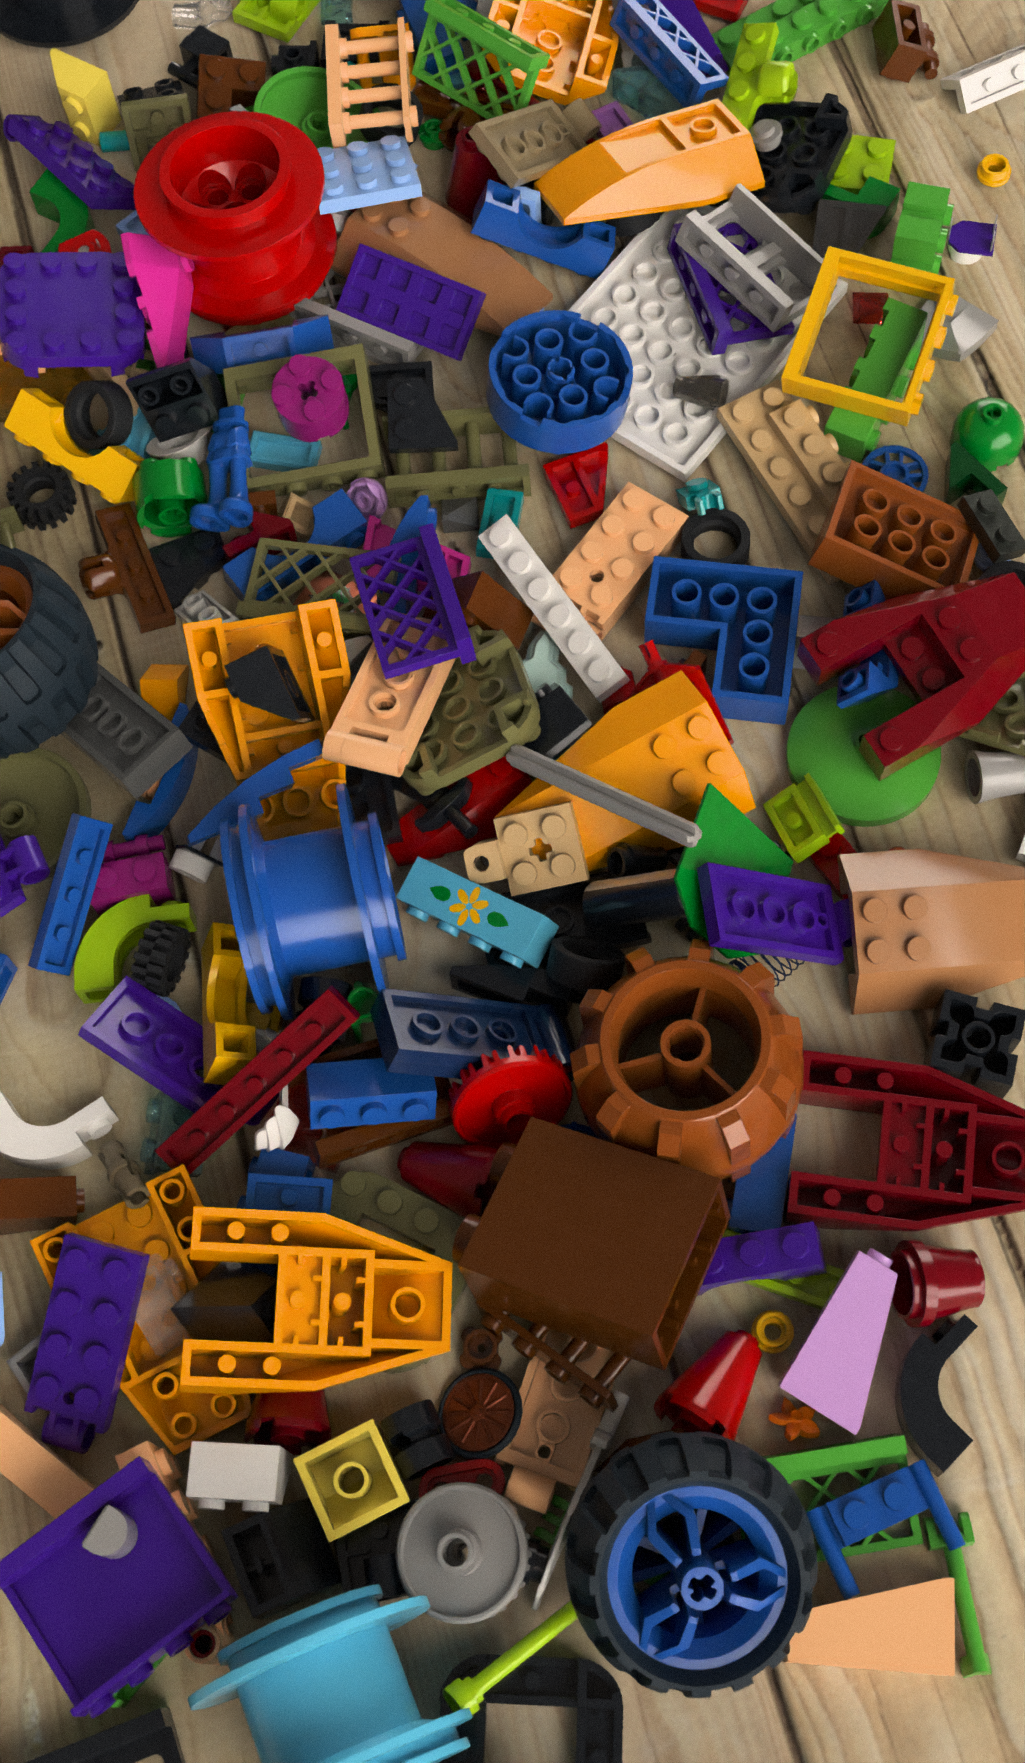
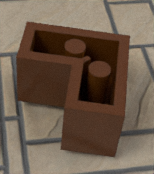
(226, 83)
(490, 606)

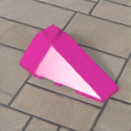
(166, 294)

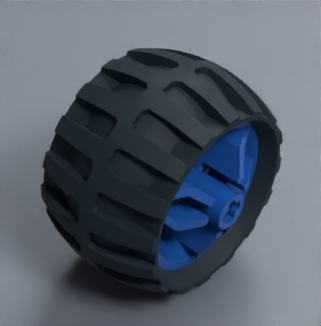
(722, 1620)

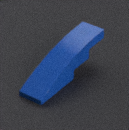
(261, 785)

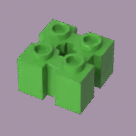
(920, 227)

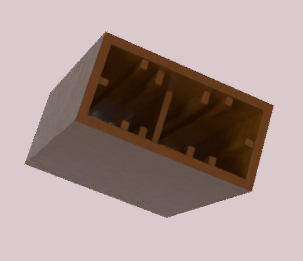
(593, 1240)

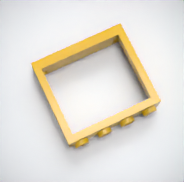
(882, 274)

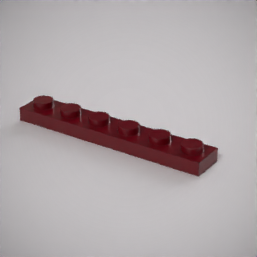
(259, 1081)

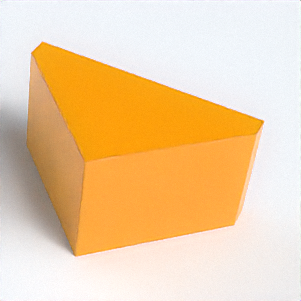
(165, 687)

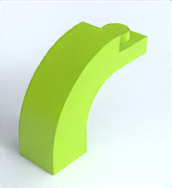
(114, 936)

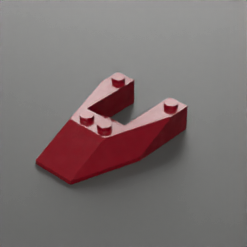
(950, 645)
(941, 1149)

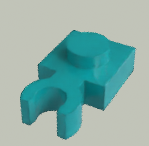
(700, 495)

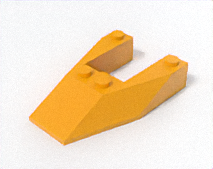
(342, 1303)

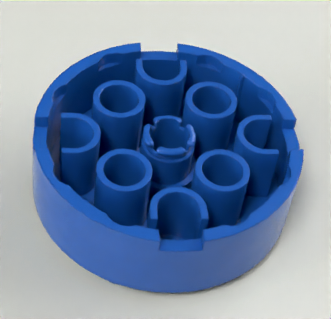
(558, 382)

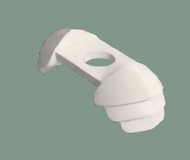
(282, 1126)

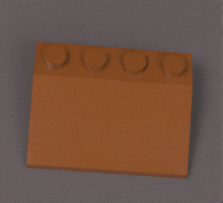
(892, 536)

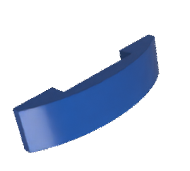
(170, 794)

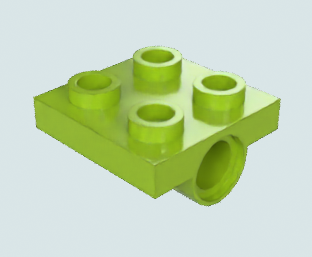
(274, 17)

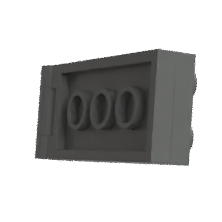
(126, 735)

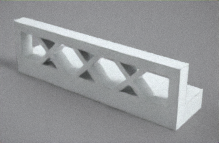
(988, 80)

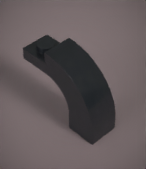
(917, 1399)

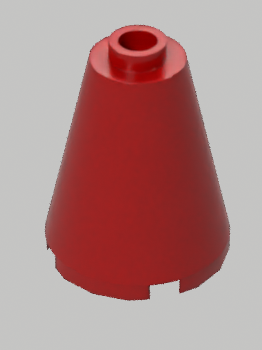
(714, 1387)

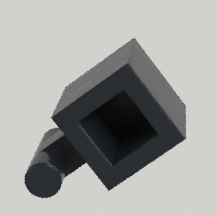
(198, 42)

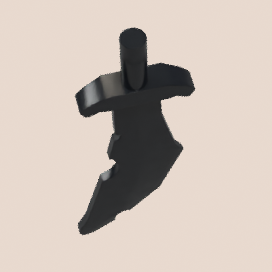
(442, 806)

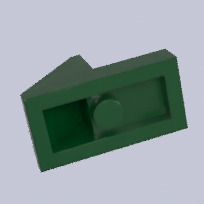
(968, 476)

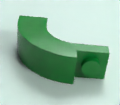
(60, 205)

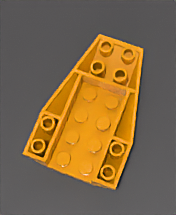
(655, 167)
(149, 1379)

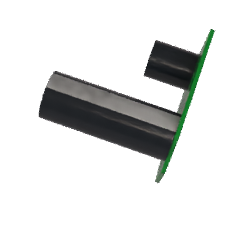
(675, 893)

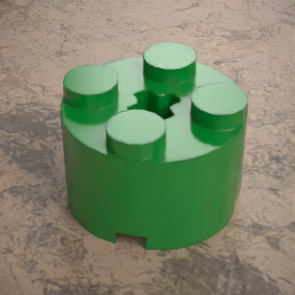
(166, 493)

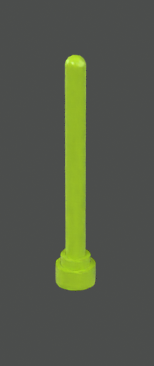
(469, 1692)

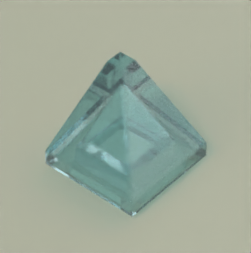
(337, 10)

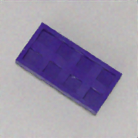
(411, 302)

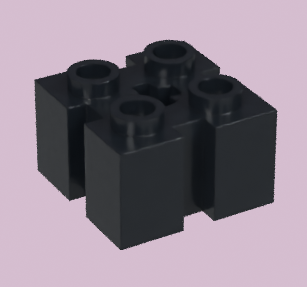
(991, 1031)

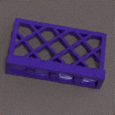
(710, 311)
(444, 602)

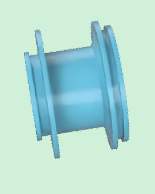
(333, 1687)

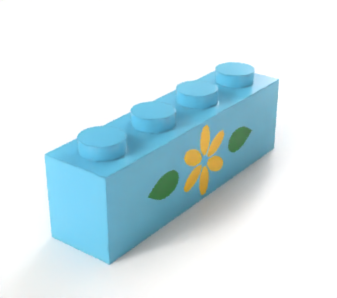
(478, 912)

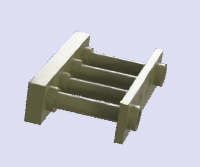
(464, 483)

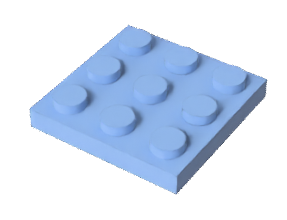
(368, 174)

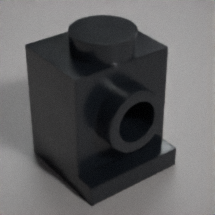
(295, 56)

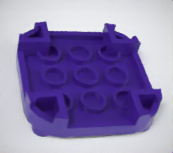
(69, 311)

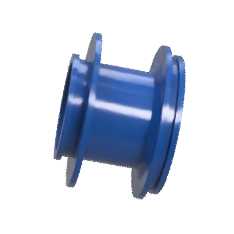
(309, 902)

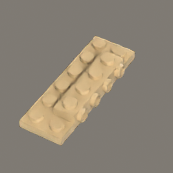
(788, 457)

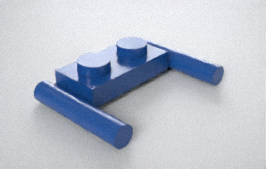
(875, 1509)

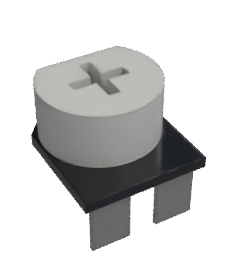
(195, 864)

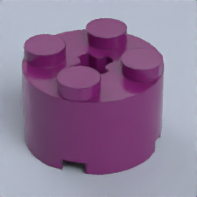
(310, 398)

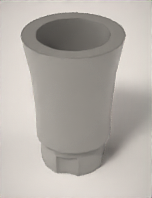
(993, 775)

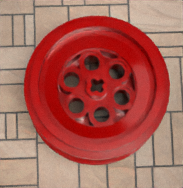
(245, 207)

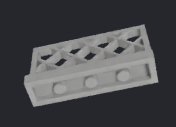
(379, 344)

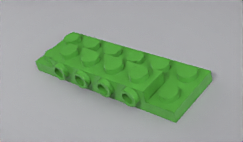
(801, 25)

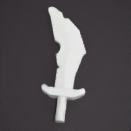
(601, 1444)

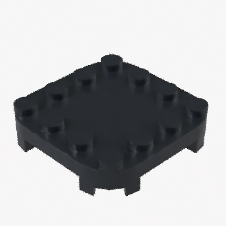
(807, 156)

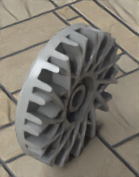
(495, 1559)

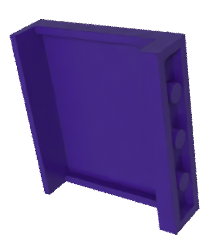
(108, 1617)

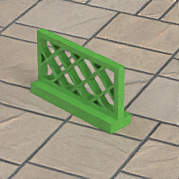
(484, 34)
(846, 1458)

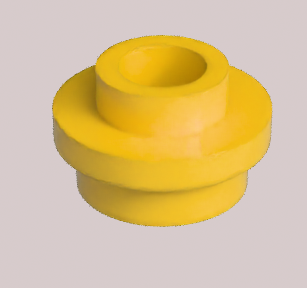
(993, 170)
(777, 1319)

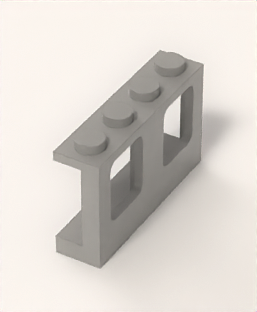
(746, 274)

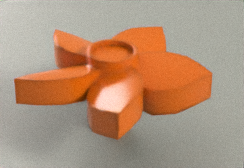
(796, 1421)

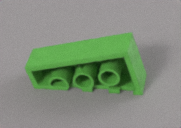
(881, 373)

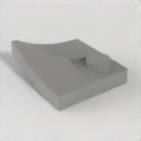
(965, 330)

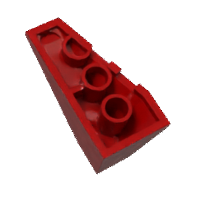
(491, 792)

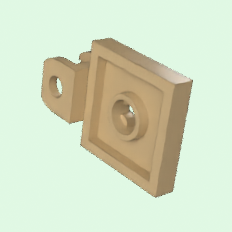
(512, 854)

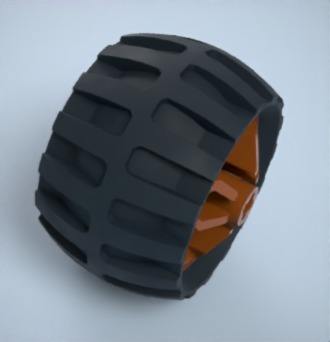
(44, 653)

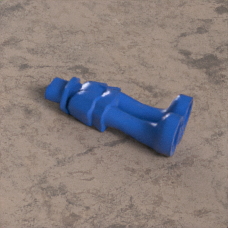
(228, 453)

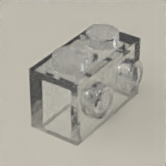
(158, 1295)

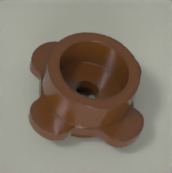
(472, 1339)

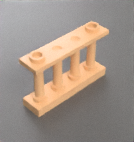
(341, 73)

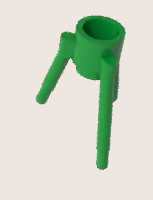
(362, 1000)

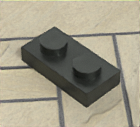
(992, 526)

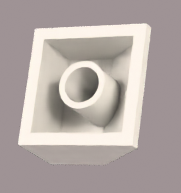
(238, 1474)

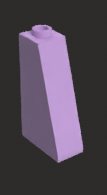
(843, 1345)

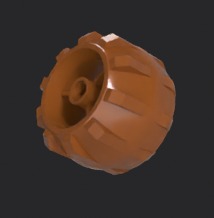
(741, 1123)

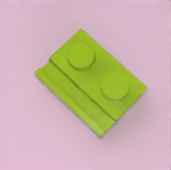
(803, 818)

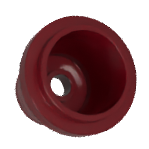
(934, 1281)

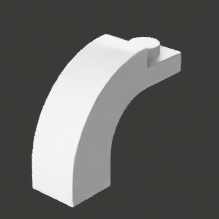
(56, 1144)

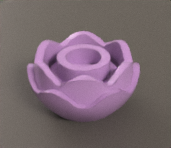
(368, 497)

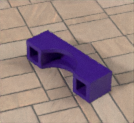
(767, 1254)

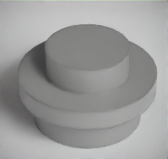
(766, 134)

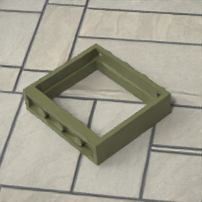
(329, 476)

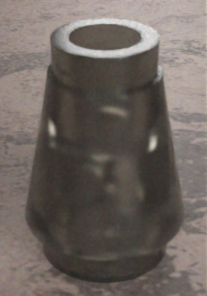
(702, 390)

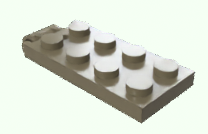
(534, 139)

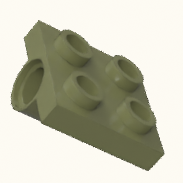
(151, 120)

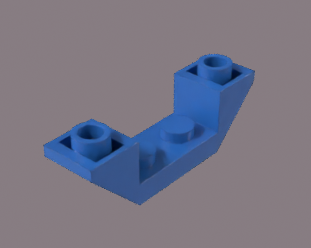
(233, 350)
(874, 674)

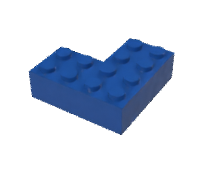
(743, 616)

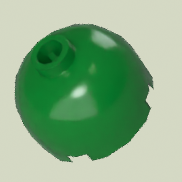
(989, 431)

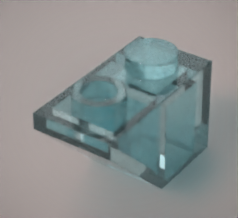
(643, 92)

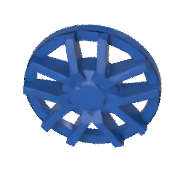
(897, 469)

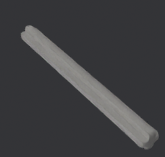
(605, 795)

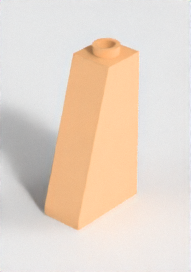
(38, 1468)
(883, 1631)

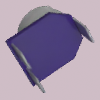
(971, 241)

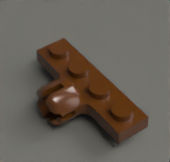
(453, 113)
(127, 570)

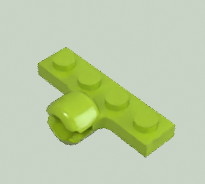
(755, 77)

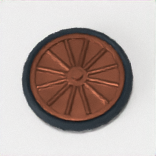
(480, 1413)

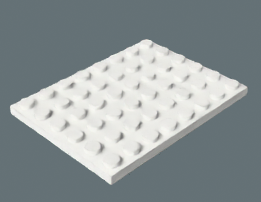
(652, 316)

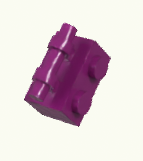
(135, 875)

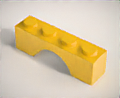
(40, 423)
(226, 1034)

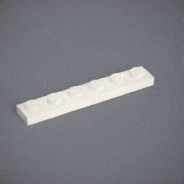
(554, 608)

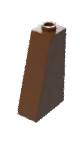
(39, 1203)

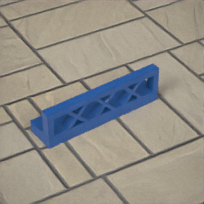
(662, 50)
(70, 895)

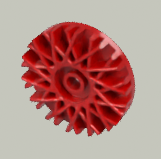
(505, 1093)

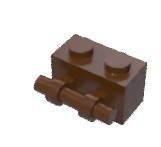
(904, 42)

